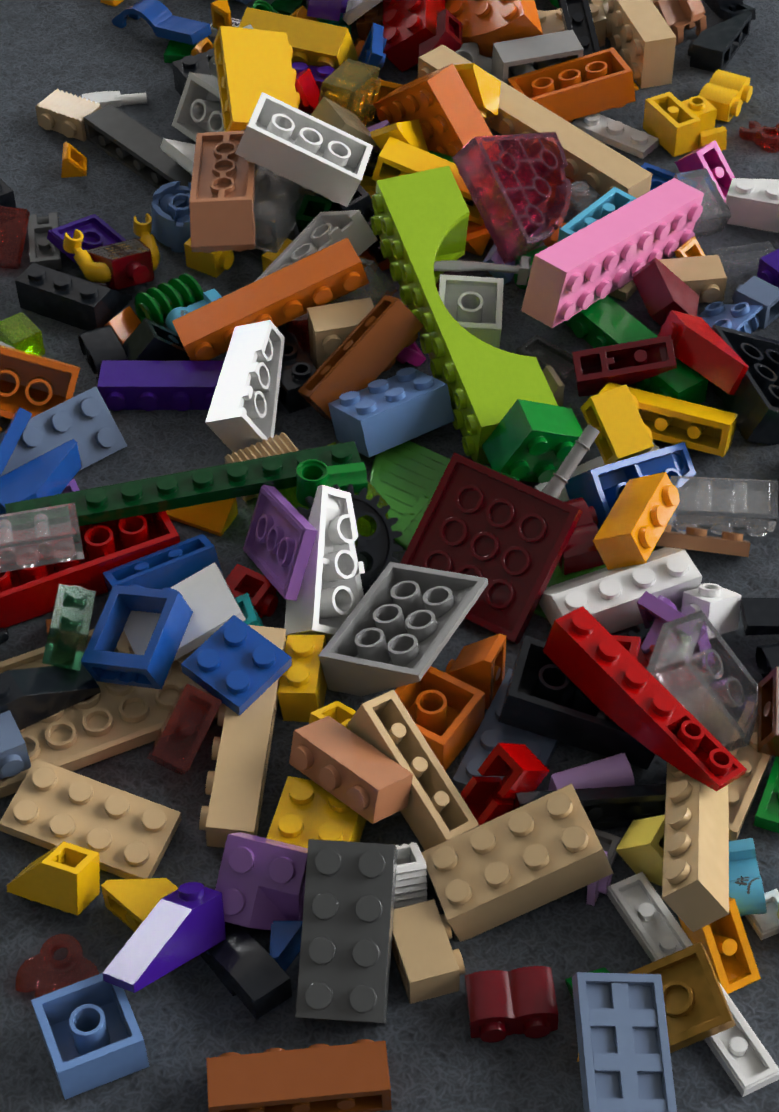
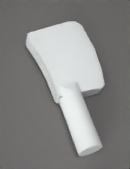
(115, 98)

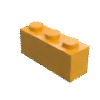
(636, 521)

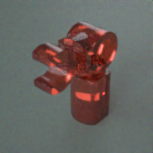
(763, 136)

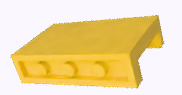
(247, 66)

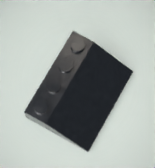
(758, 393)

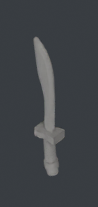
(522, 269)

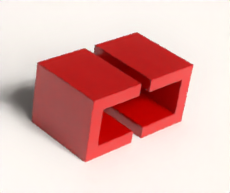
(495, 796)

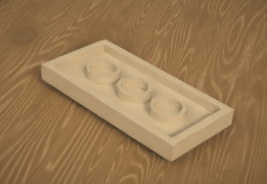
(72, 808)

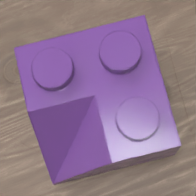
(261, 881)

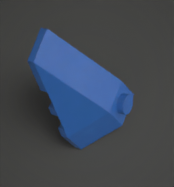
(604, 484)

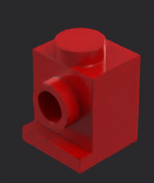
(258, 587)

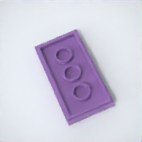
(279, 541)

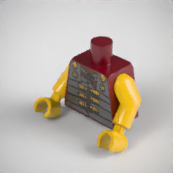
(118, 263)

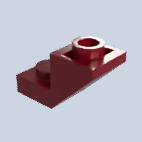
(448, 33)

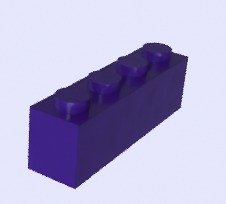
(158, 384)

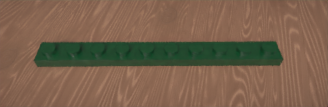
(191, 486)

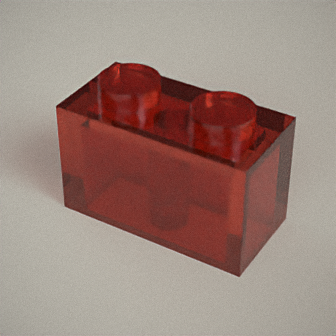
(184, 729)

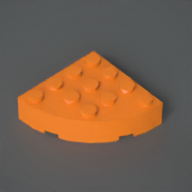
(495, 21)
(443, 109)

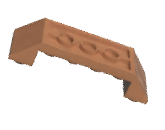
(221, 195)

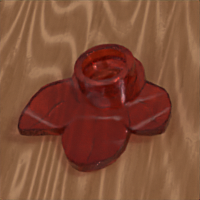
(47, 975)

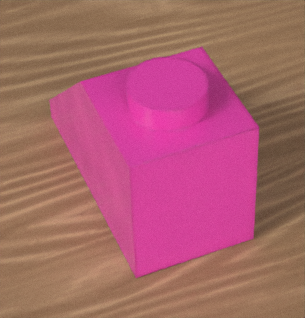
(713, 160)

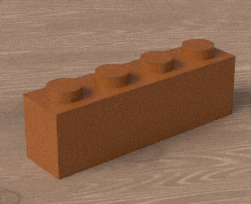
(363, 354)
(302, 1080)

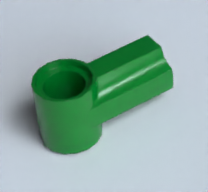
(314, 473)

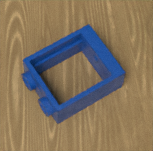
(133, 669)

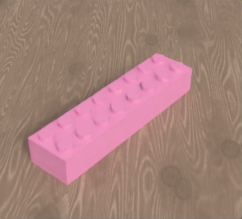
(610, 251)

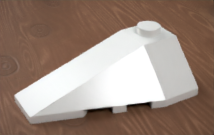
(333, 572)

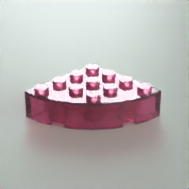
(517, 188)

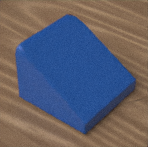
(285, 942)

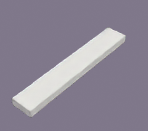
(661, 935)

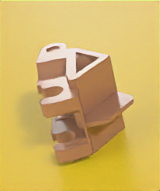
(681, 15)

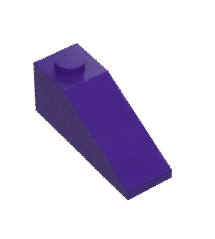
(170, 935)

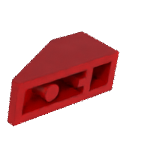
(704, 350)

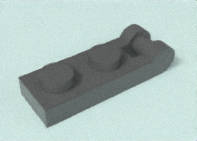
(40, 249)

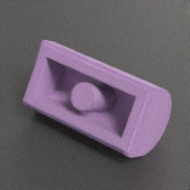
(606, 772)

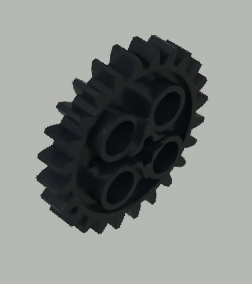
(379, 543)

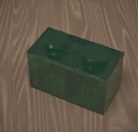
(69, 627)

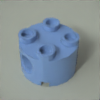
(171, 215)

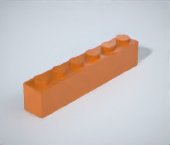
(274, 298)

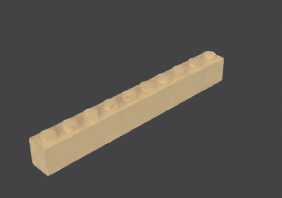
(584, 154)

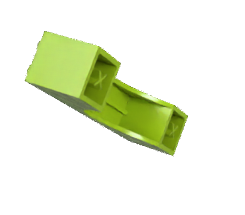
(423, 222)

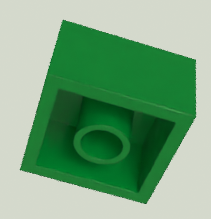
(532, 440)

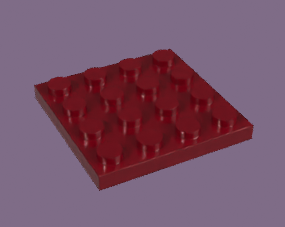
(495, 531)

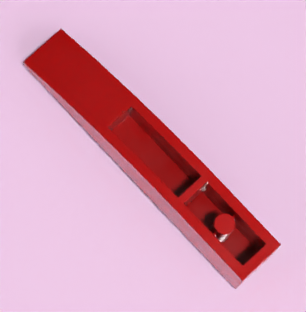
(637, 699)

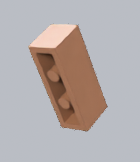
(350, 769)

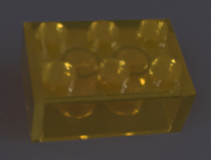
(353, 88)

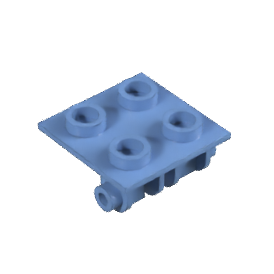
(732, 316)

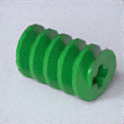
(161, 300)

